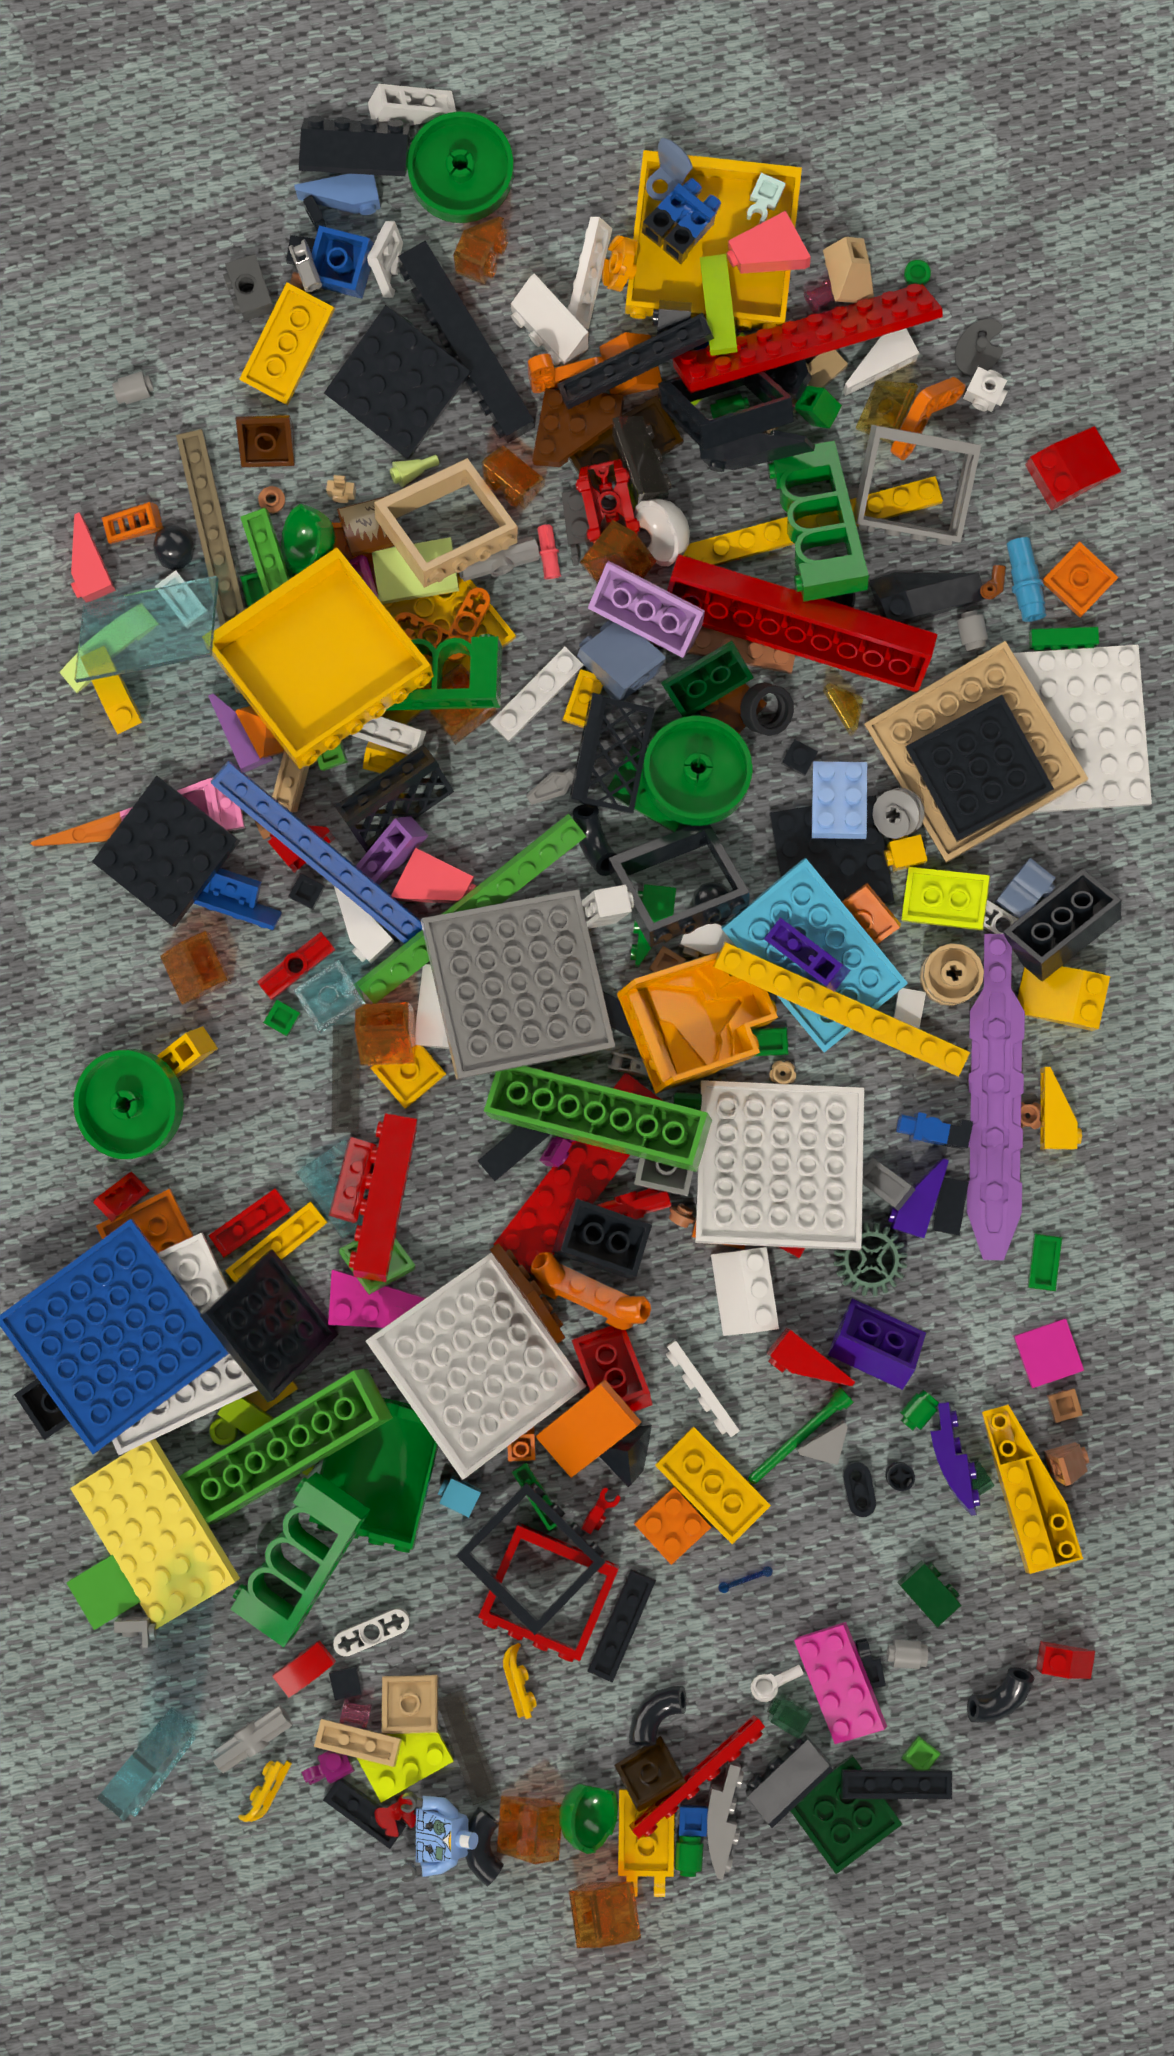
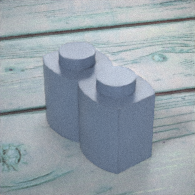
(1026, 889)

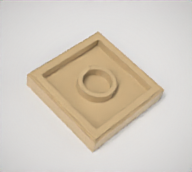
(409, 1704)

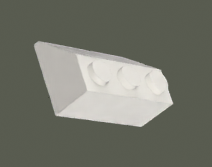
(549, 322)
(429, 1021)
(744, 1291)

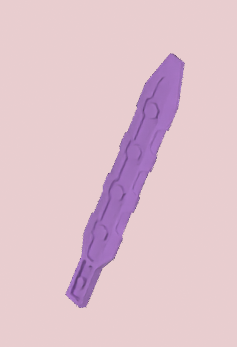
(996, 1092)

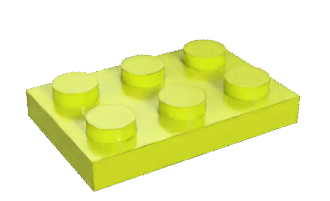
(945, 898)
(417, 1758)

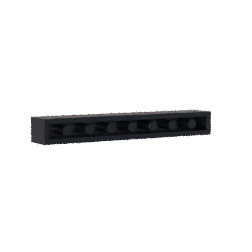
(465, 341)

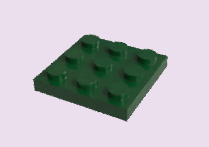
(841, 1826)

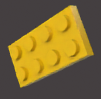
(287, 343)
(712, 1485)

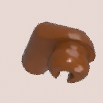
(996, 585)

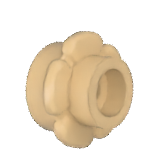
(787, 1067)

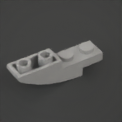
(721, 1829)

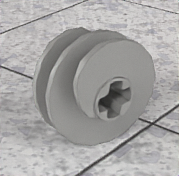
(894, 824)

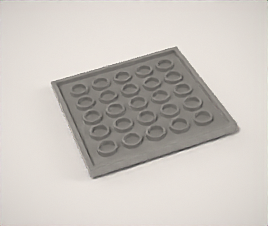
(517, 984)

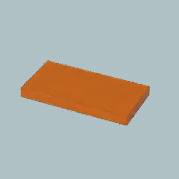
(588, 1428)

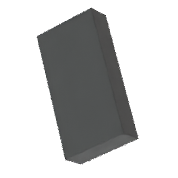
(886, 1184)

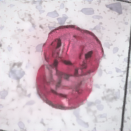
(819, 296)
(355, 1713)

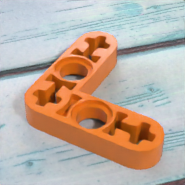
(545, 376)
(927, 402)
(455, 631)

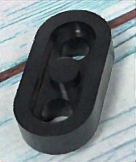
(859, 1488)

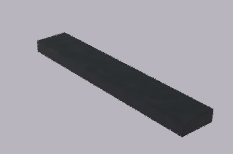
(635, 361)

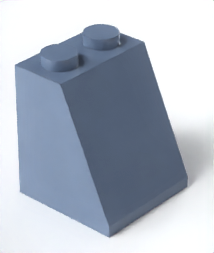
(620, 659)

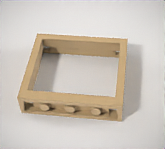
(429, 490)

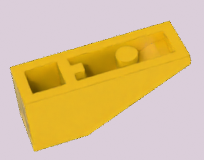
(117, 703)
(188, 1050)
(1058, 1123)

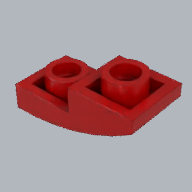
(304, 1668)

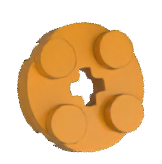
(621, 263)

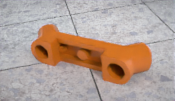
(619, 1308)

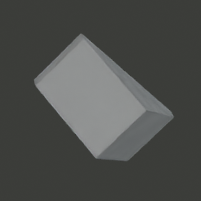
(826, 1445)

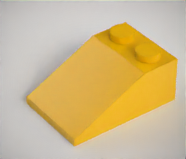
(1065, 997)

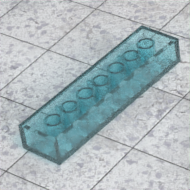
(148, 1765)

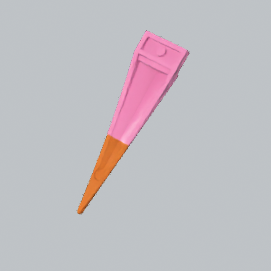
(201, 794)

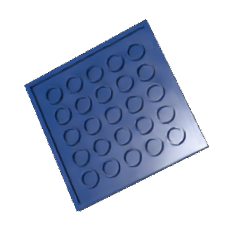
(112, 1336)

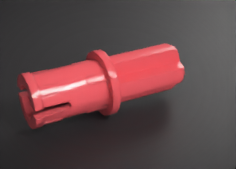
(548, 552)

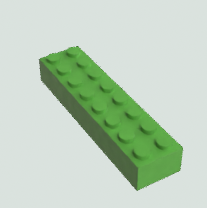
(599, 1116)
(286, 1446)

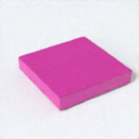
(1048, 1353)

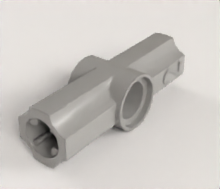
(504, 561)
(251, 1738)

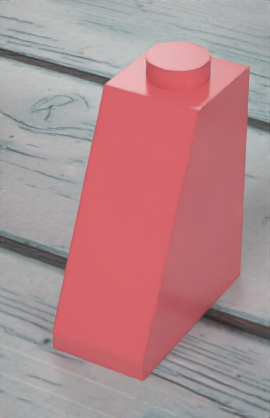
(769, 247)
(431, 881)

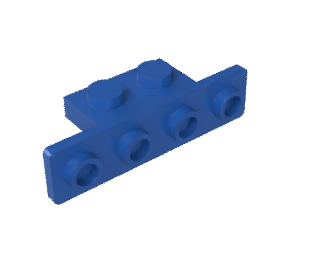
(238, 898)

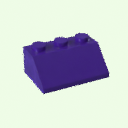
(877, 1344)

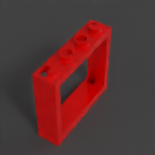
(563, 1549)

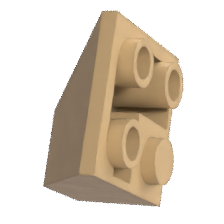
(849, 270)

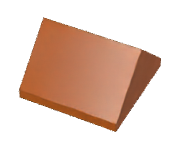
(640, 383)
(258, 733)

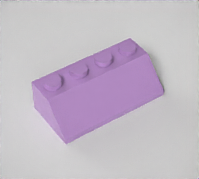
(647, 609)

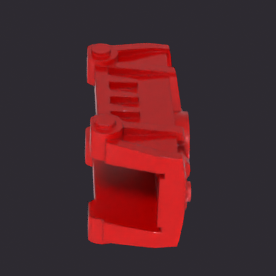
(592, 498)

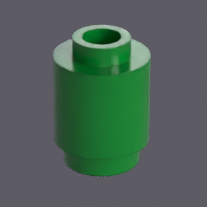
(728, 405)
(919, 1410)
(689, 1855)

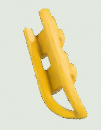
(516, 1679)
(263, 1795)

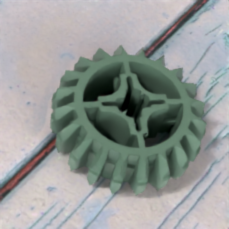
(888, 1242)

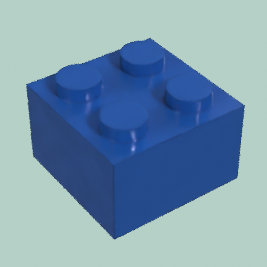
(342, 261)

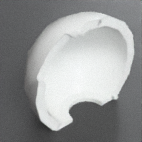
(666, 528)

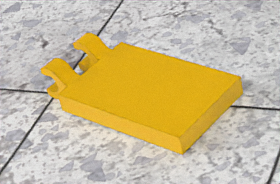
(646, 1855)

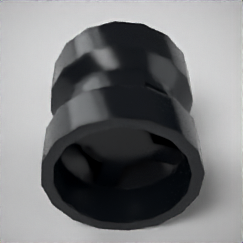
(903, 1479)

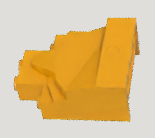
(694, 1020)

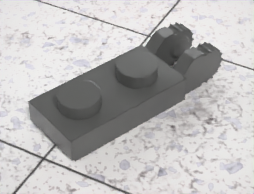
(575, 523)

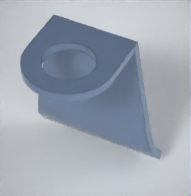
(673, 168)

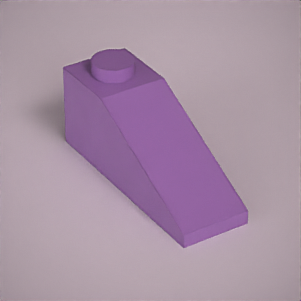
(237, 736)
(392, 848)

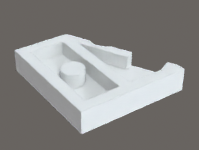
(384, 257)

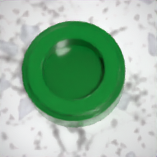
(917, 272)

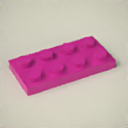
(840, 1683)

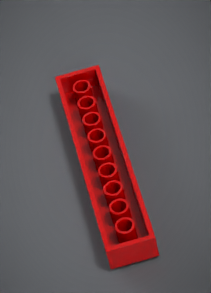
(807, 629)

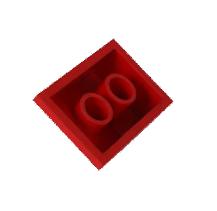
(1072, 467)
(610, 1357)
(800, 1358)

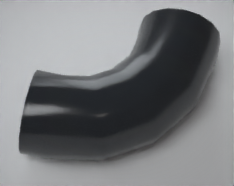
(594, 845)
(1003, 1700)
(653, 1711)
(481, 1859)

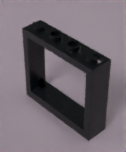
(773, 412)
(665, 849)
(573, 1531)

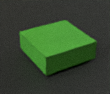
(920, 1754)

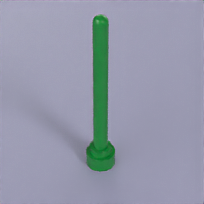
(837, 1402)

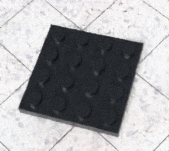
(397, 382)
(979, 768)
(165, 851)
(840, 862)
(269, 1325)

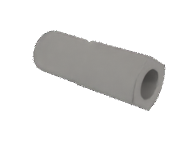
(306, 267)
(636, 1068)

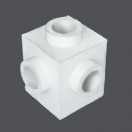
(986, 390)

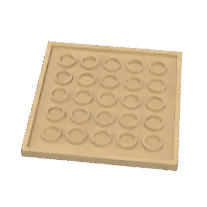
(953, 696)

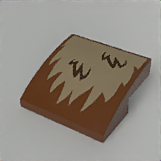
(361, 528)

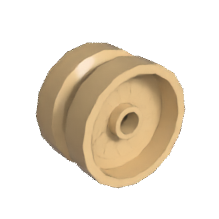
(962, 963)

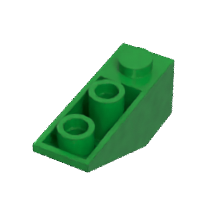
(659, 904)

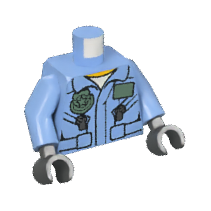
(440, 1835)

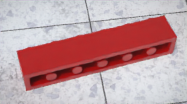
(385, 1197)

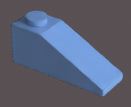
(344, 192)

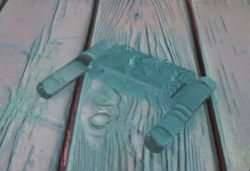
(323, 1185)

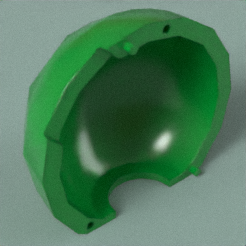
(306, 537)
(588, 1817)

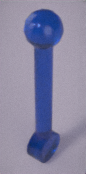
(724, 1587)

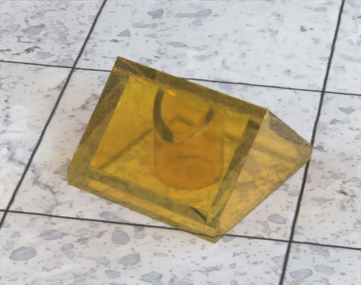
(887, 406)

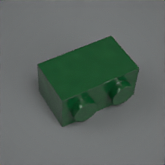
(929, 1593)

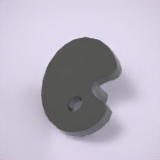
(978, 352)

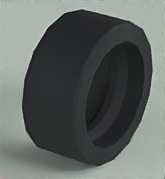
(784, 711)

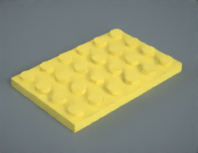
(155, 1532)

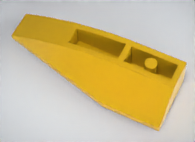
(1031, 1497)

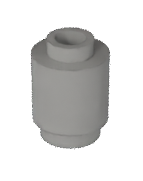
(133, 388)
(972, 631)
(907, 1654)

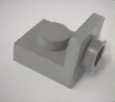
(133, 1625)

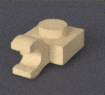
(340, 490)

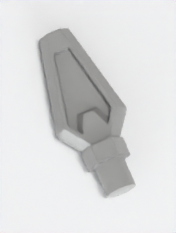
(552, 786)

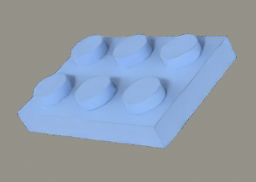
(839, 800)

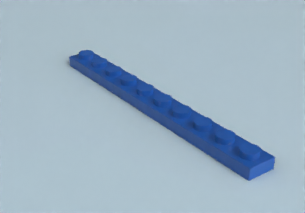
(316, 852)

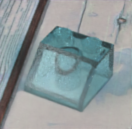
(330, 996)

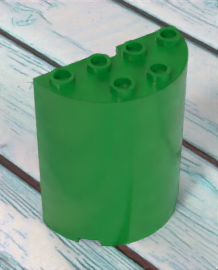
(387, 1474)

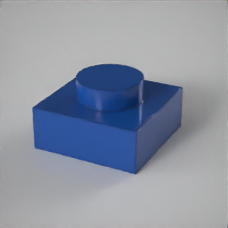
(693, 1820)

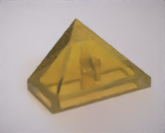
(846, 705)

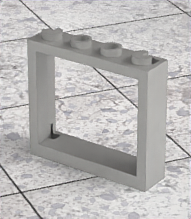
(962, 498)

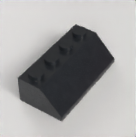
(354, 146)
(1063, 924)

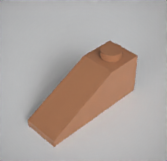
(1067, 1462)

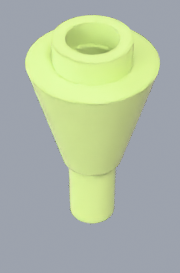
(408, 470)

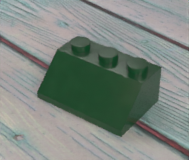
(707, 679)

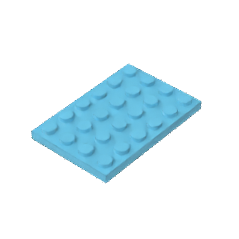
(816, 912)

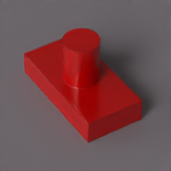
(121, 1196)

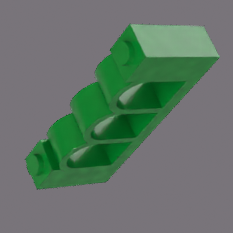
(828, 576)
(485, 676)
(333, 1509)

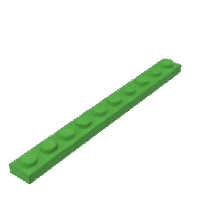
(273, 574)
(492, 891)

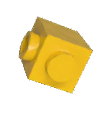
(905, 852)

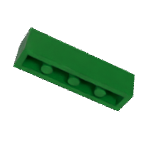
(1063, 638)
(524, 1473)

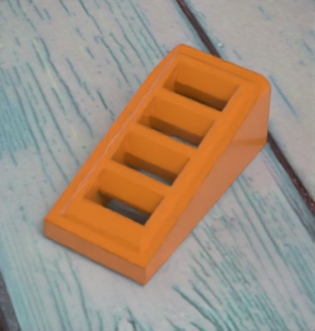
(140, 510)

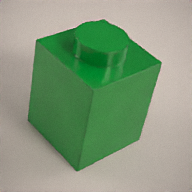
(818, 407)

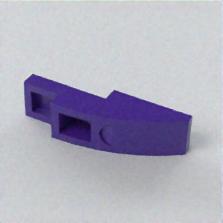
(956, 1468)

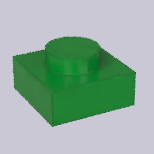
(282, 1018)

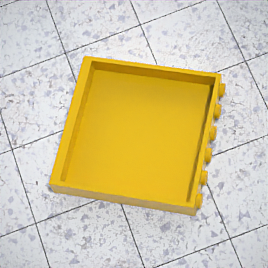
(758, 297)
(319, 658)

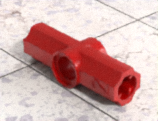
(281, 976)
(638, 1203)

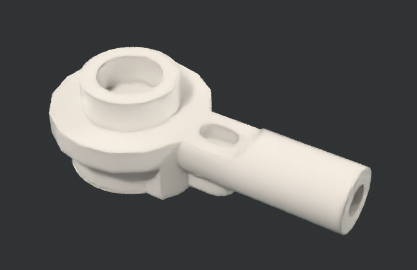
(765, 1686)

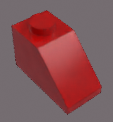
(1065, 1661)

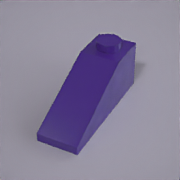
(807, 954)
(917, 1211)

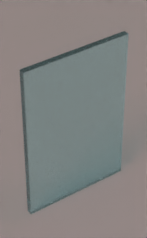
(147, 629)

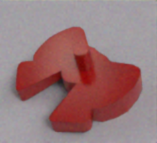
(387, 1816)

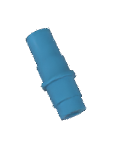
(1026, 580)

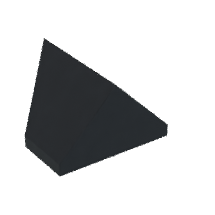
(629, 1454)

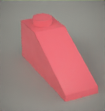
(87, 565)

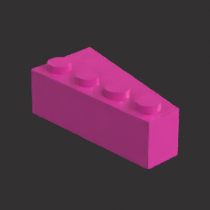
(355, 1307)

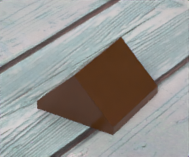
(266, 441)

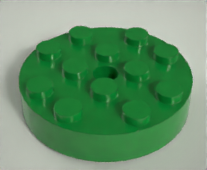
(464, 193)
(702, 744)
(102, 1107)

